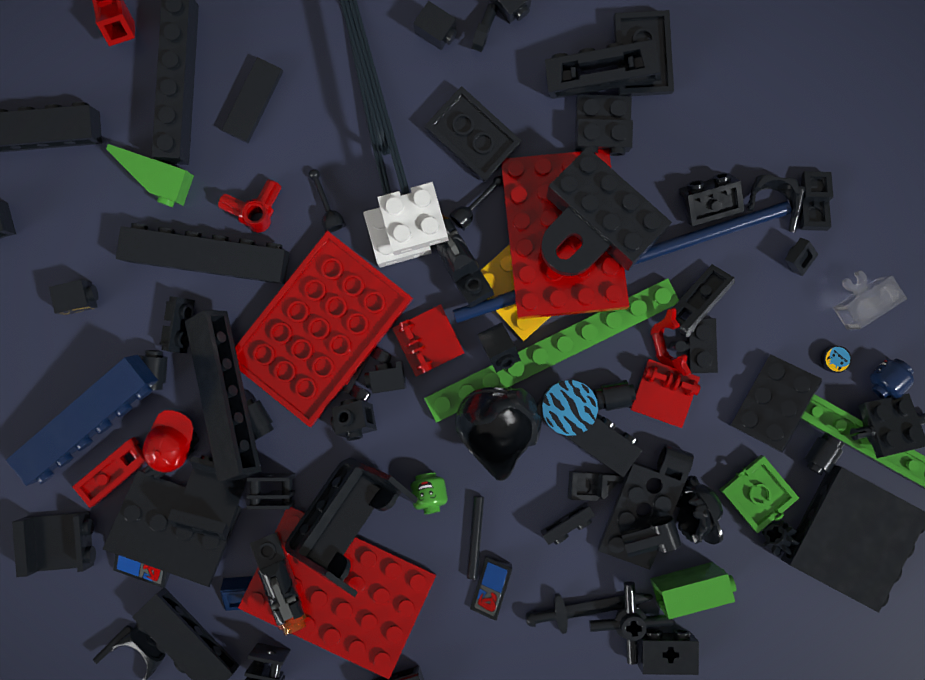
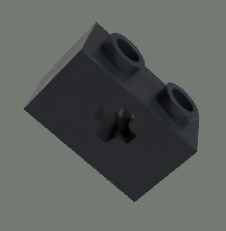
(680, 660)

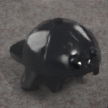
(699, 513)

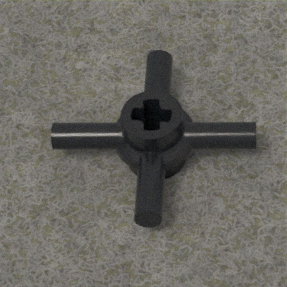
(622, 625)

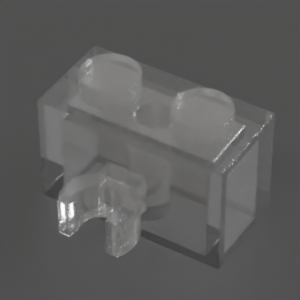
(868, 300)

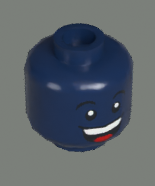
(892, 378)

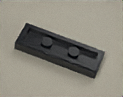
(252, 100)

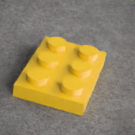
(500, 278)

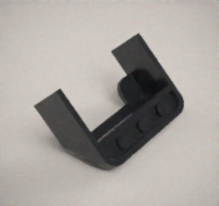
(339, 515)

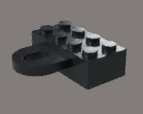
(602, 214)

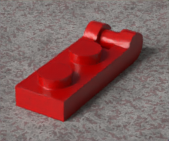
(110, 473)

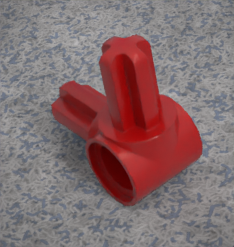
(246, 209)

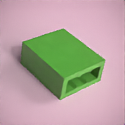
(693, 590)

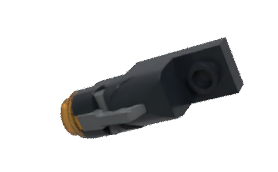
(463, 267)
(279, 583)

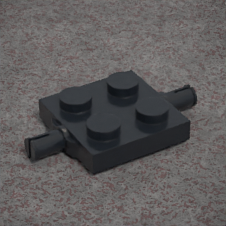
(891, 426)

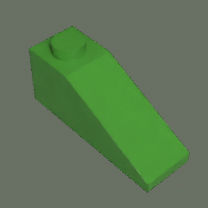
(158, 178)

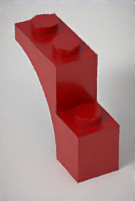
(114, 21)

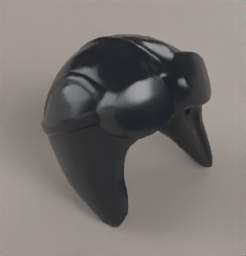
(498, 427)

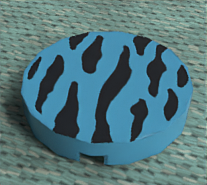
(569, 407)

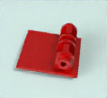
(428, 340)
(665, 393)

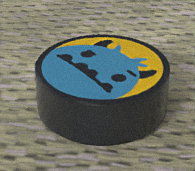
(836, 359)

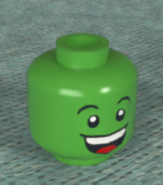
(430, 492)

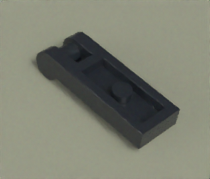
(702, 298)

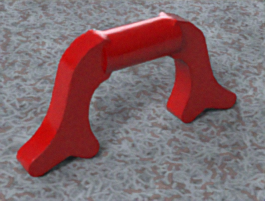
(660, 346)

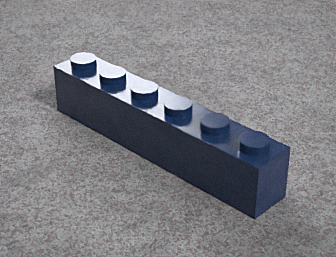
(82, 420)

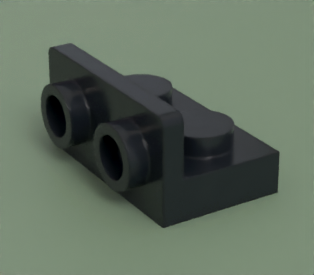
(713, 198)

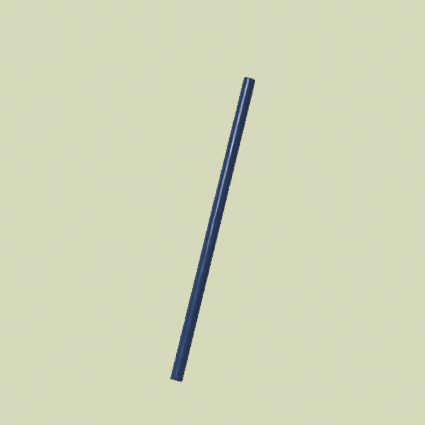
(657, 250)

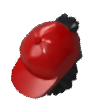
(168, 443)

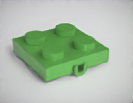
(759, 494)

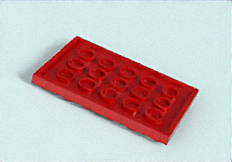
(528, 215)
(320, 328)
(359, 628)

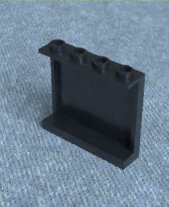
(856, 537)

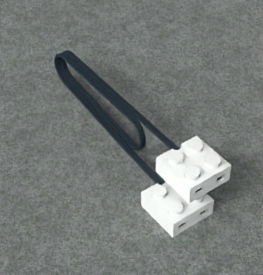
(406, 222)

